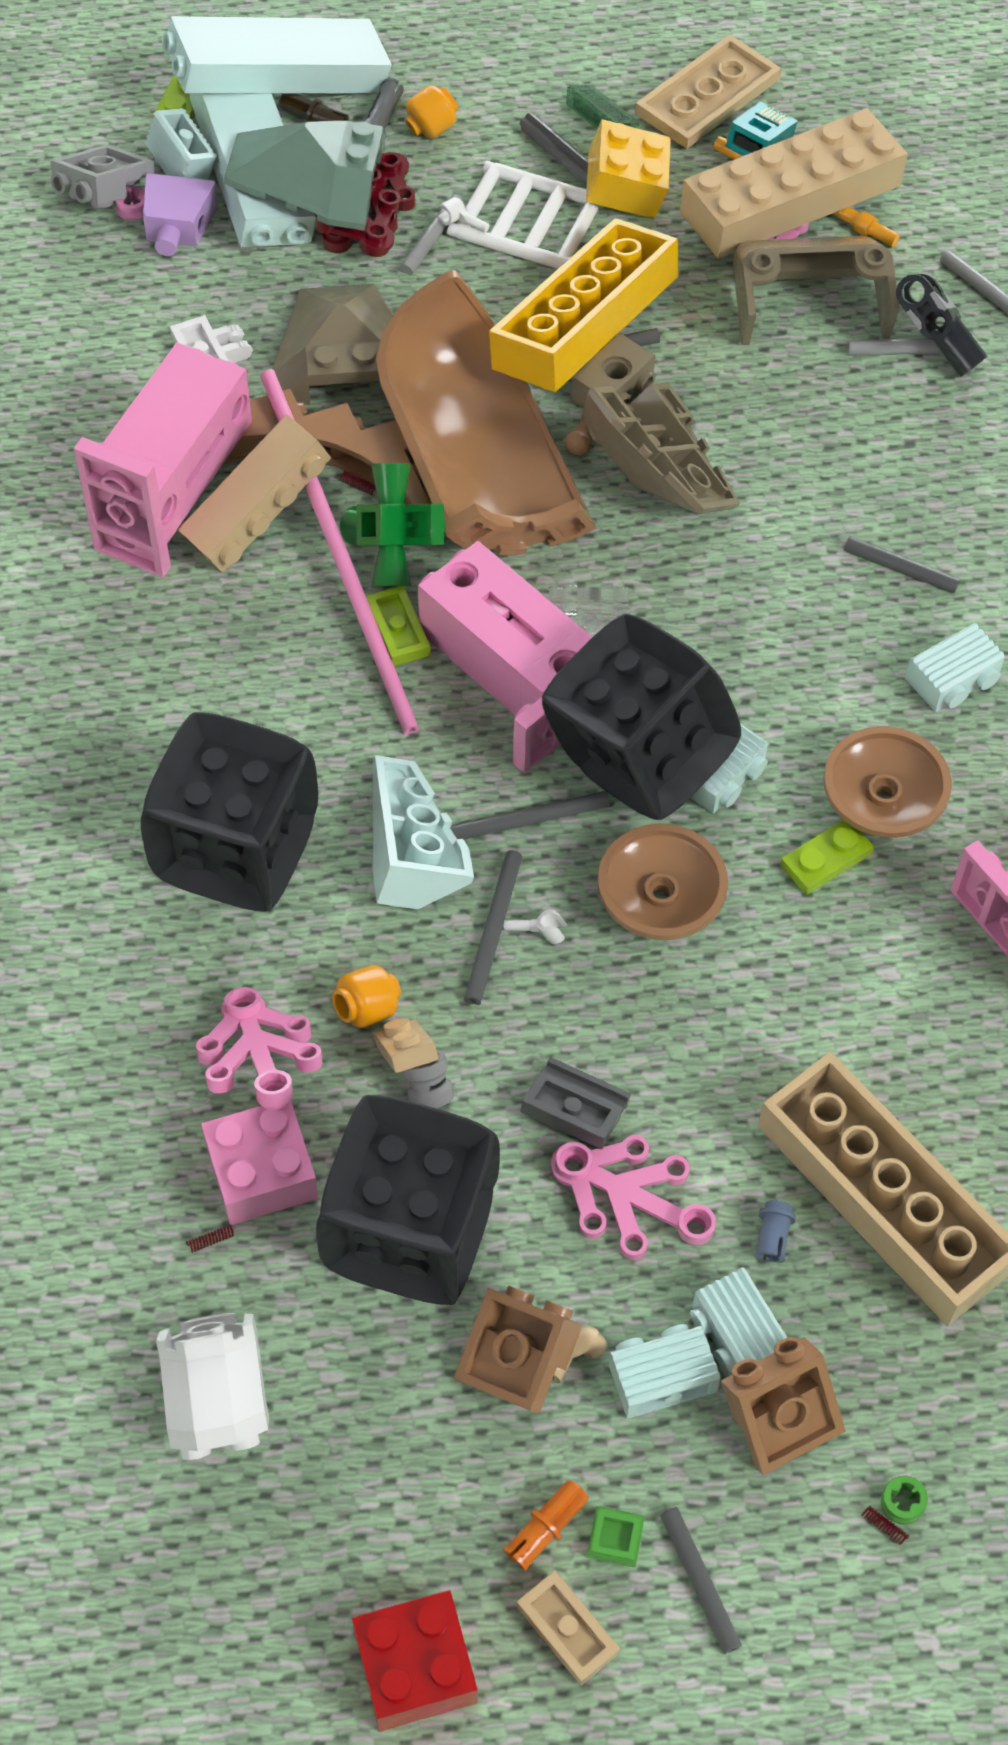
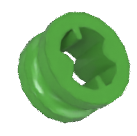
(892, 1490)

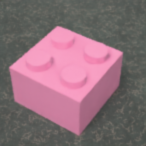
(259, 1162)

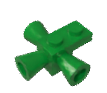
(392, 524)

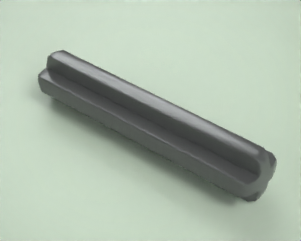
(555, 145)

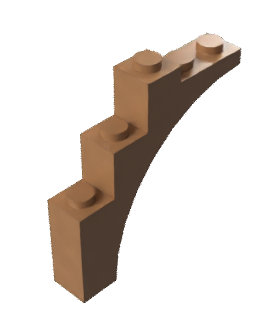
(342, 437)

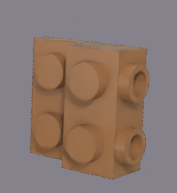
(517, 1347)
(784, 1403)

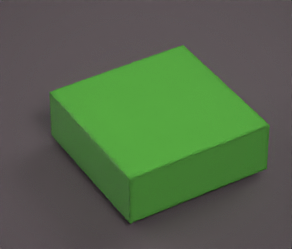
(615, 1536)

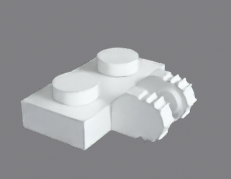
(221, 343)

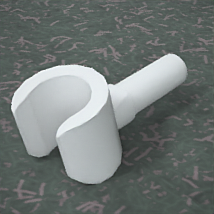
(456, 211)
(545, 923)

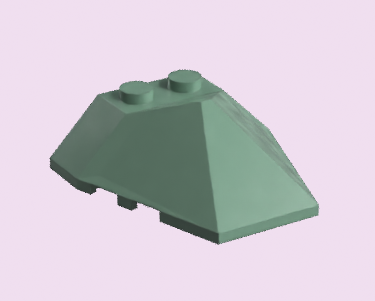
(311, 167)

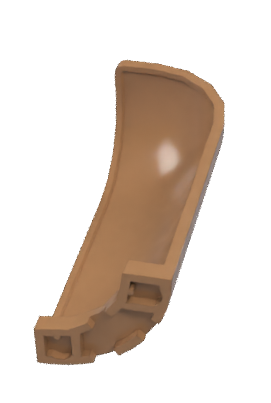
(474, 428)

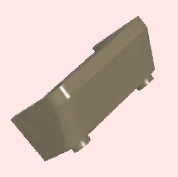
(771, 260)

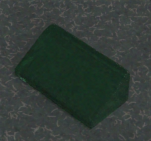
(595, 106)

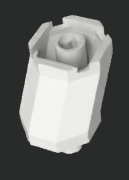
(213, 1385)

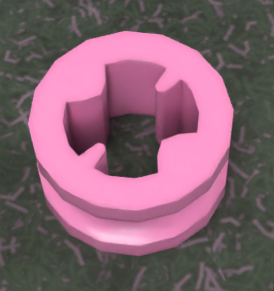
(132, 211)

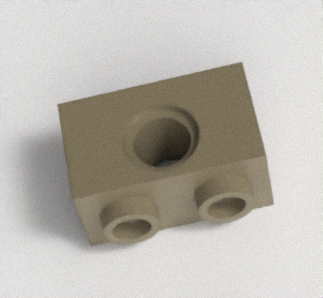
(618, 365)

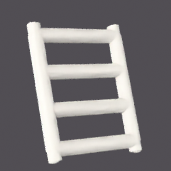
(525, 182)

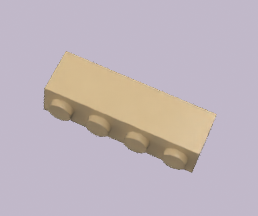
(255, 493)

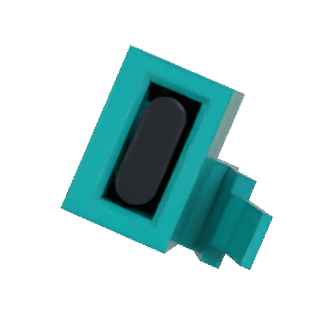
(759, 129)

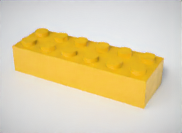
(584, 305)

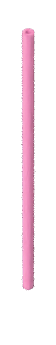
(348, 575)

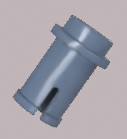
(776, 1220)

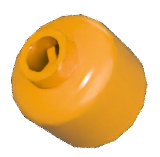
(431, 111)
(366, 996)

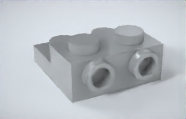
(98, 174)

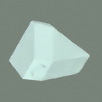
(412, 841)

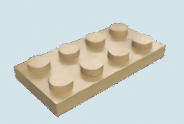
(708, 91)

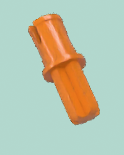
(546, 1524)

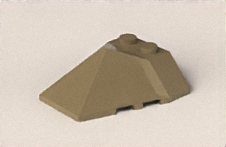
(332, 338)
(657, 447)

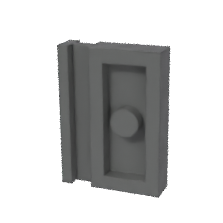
(575, 1103)

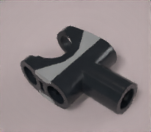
(953, 337)

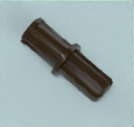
(309, 110)

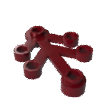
(393, 171)
(377, 237)

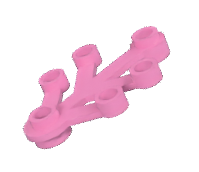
(246, 1010)
(627, 1190)

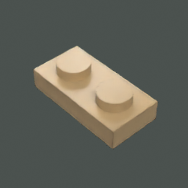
(405, 1044)
(568, 1627)

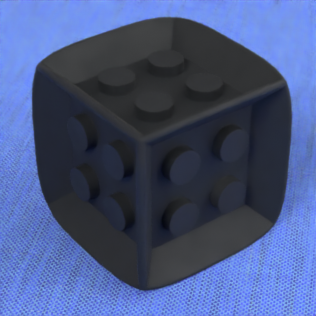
(642, 716)
(230, 811)
(408, 1199)

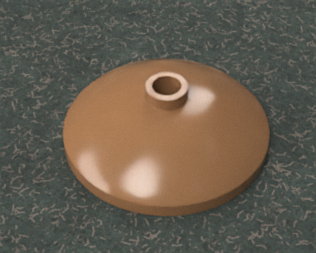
(893, 764)
(665, 861)

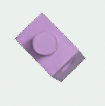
(177, 210)

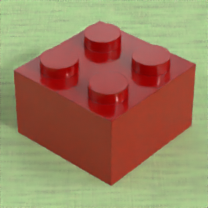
(415, 1660)

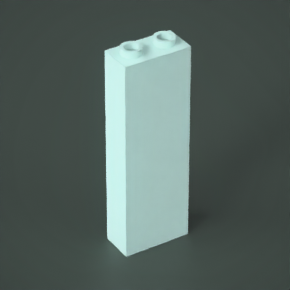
(275, 55)
(254, 219)

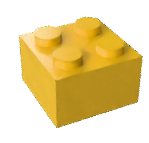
(628, 169)

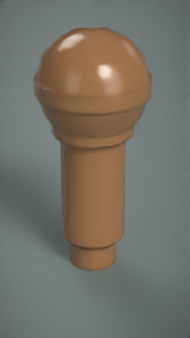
(578, 441)

